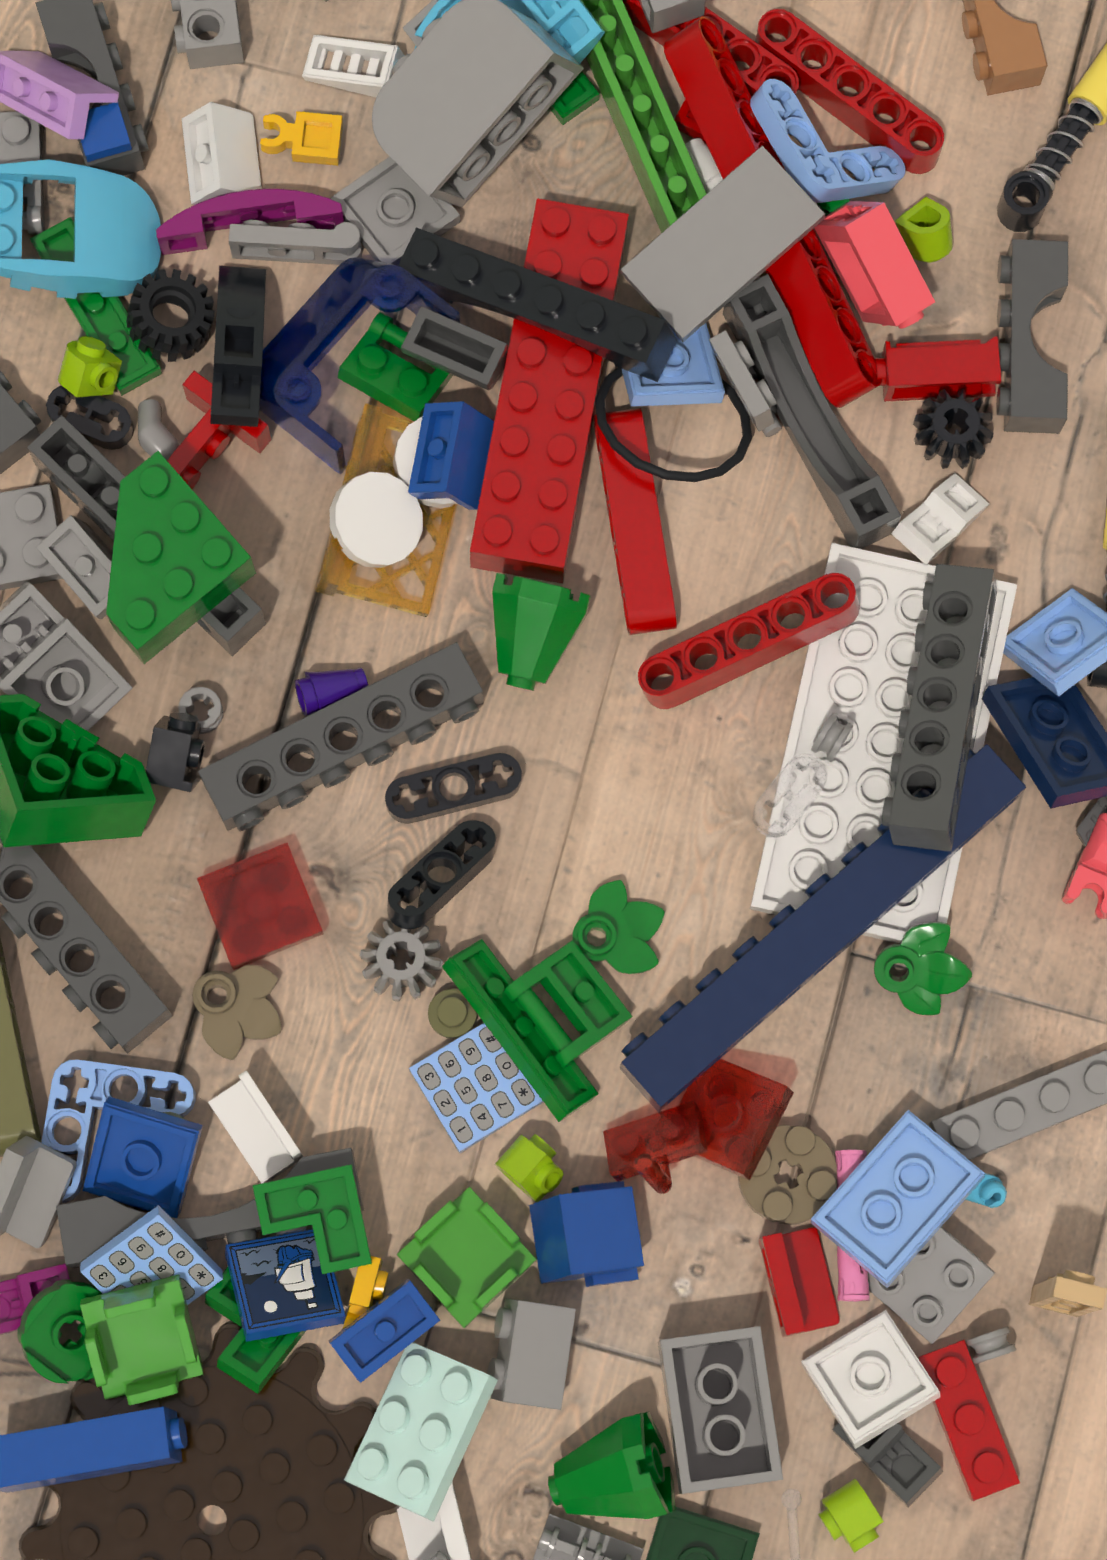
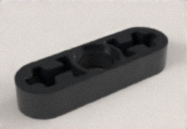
(491, 791)
(438, 894)

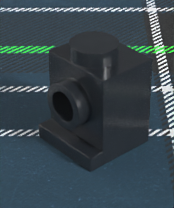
(175, 752)

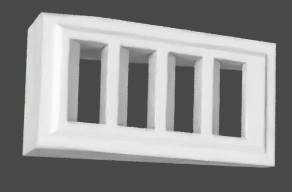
(380, 57)

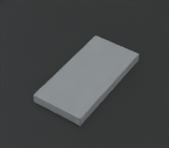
(722, 243)

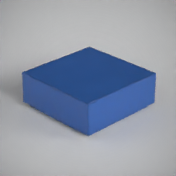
(105, 133)

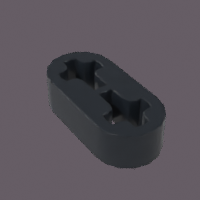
(94, 408)

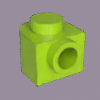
(926, 230)
(89, 368)
(530, 1166)
(851, 1515)

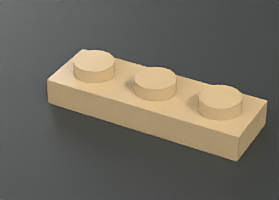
(1069, 1294)

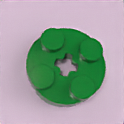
(41, 1334)

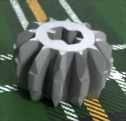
(385, 967)

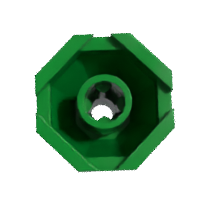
(533, 627)
(616, 1473)

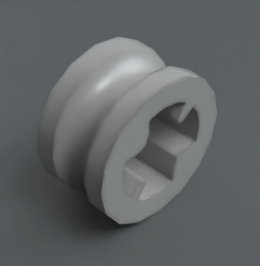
(215, 714)
(832, 737)
(991, 1345)

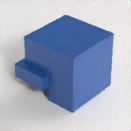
(588, 1235)

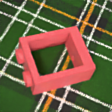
(874, 264)

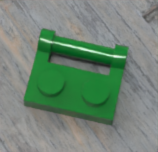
(388, 376)
(580, 996)

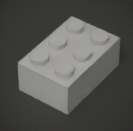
(720, 1410)

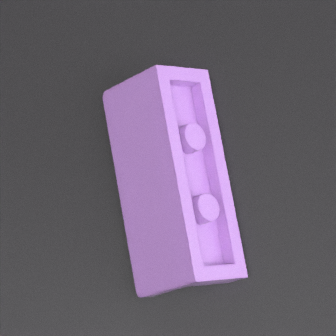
(50, 91)

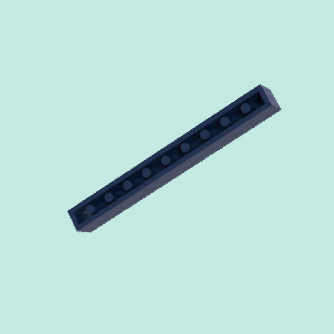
(804, 941)

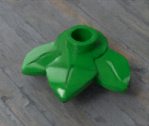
(625, 928)
(929, 968)

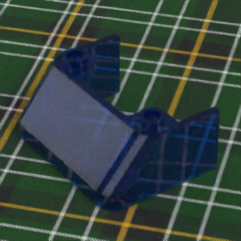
(288, 386)

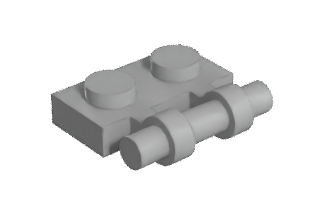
(741, 375)

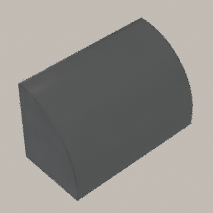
(455, 348)

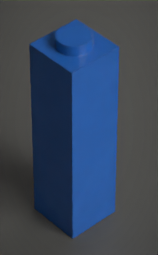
(91, 1448)

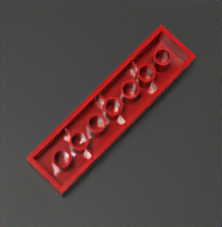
(546, 404)

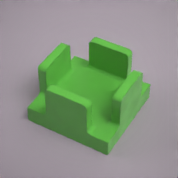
(466, 1256)
(141, 1340)

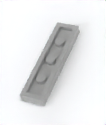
(1026, 1108)

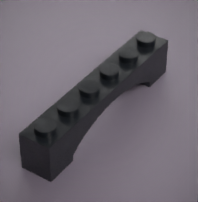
(598, 324)

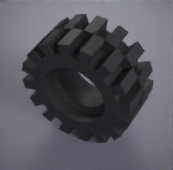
(176, 292)

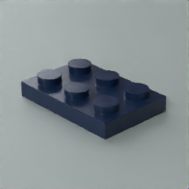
(1053, 738)

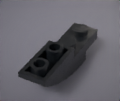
(238, 346)

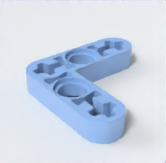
(812, 165)
(99, 1089)

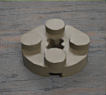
(815, 1183)

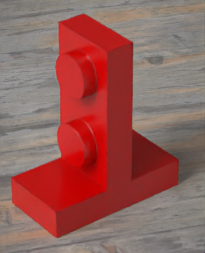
(209, 439)

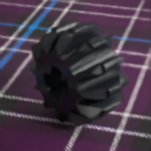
(953, 411)

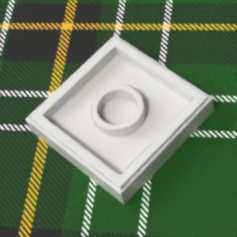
(870, 1379)

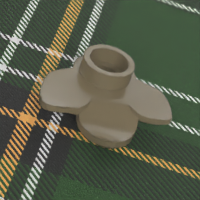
(242, 1013)

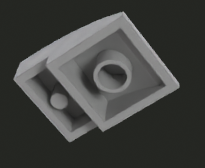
(54, 662)

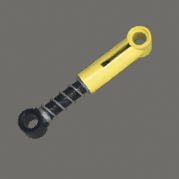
(1037, 180)

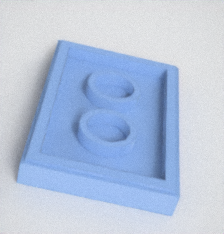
(897, 1198)

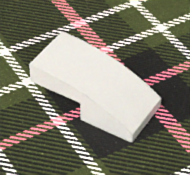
(940, 518)

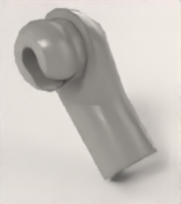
(152, 433)

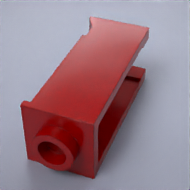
(926, 368)

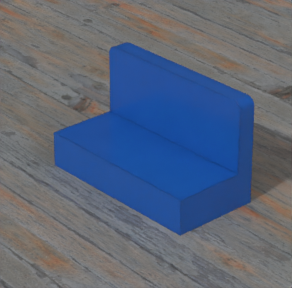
(451, 453)
(384, 1330)

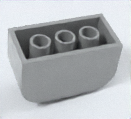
(469, 96)

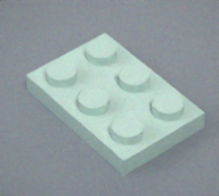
(421, 1430)

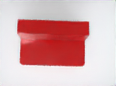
(799, 1281)

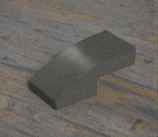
(896, 1462)

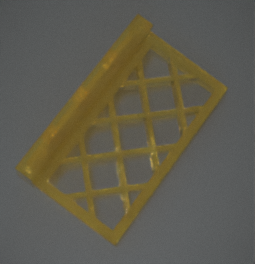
(337, 567)

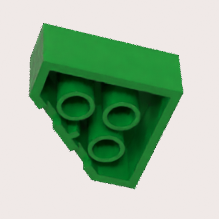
(167, 559)
(63, 783)

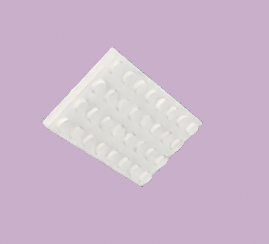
(864, 682)

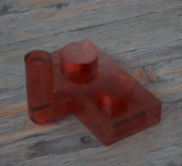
(654, 1143)

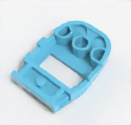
(111, 231)

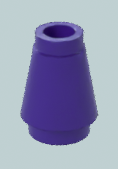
(327, 687)

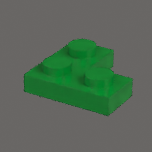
(327, 1203)
(249, 1361)

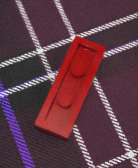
(969, 1422)

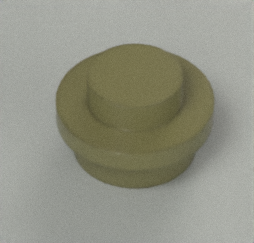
(451, 1014)

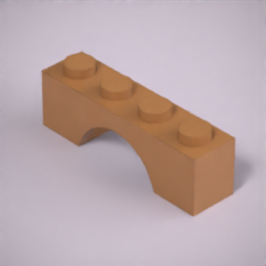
(1007, 49)

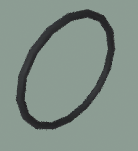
(658, 471)

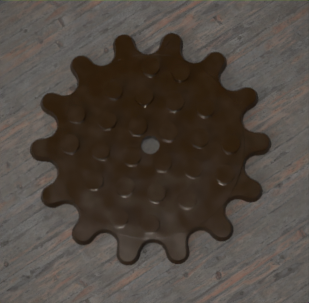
(261, 1457)

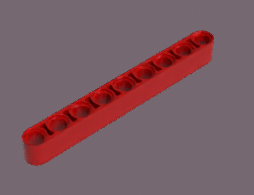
(803, 274)

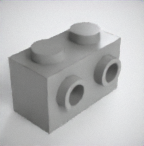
(532, 1353)

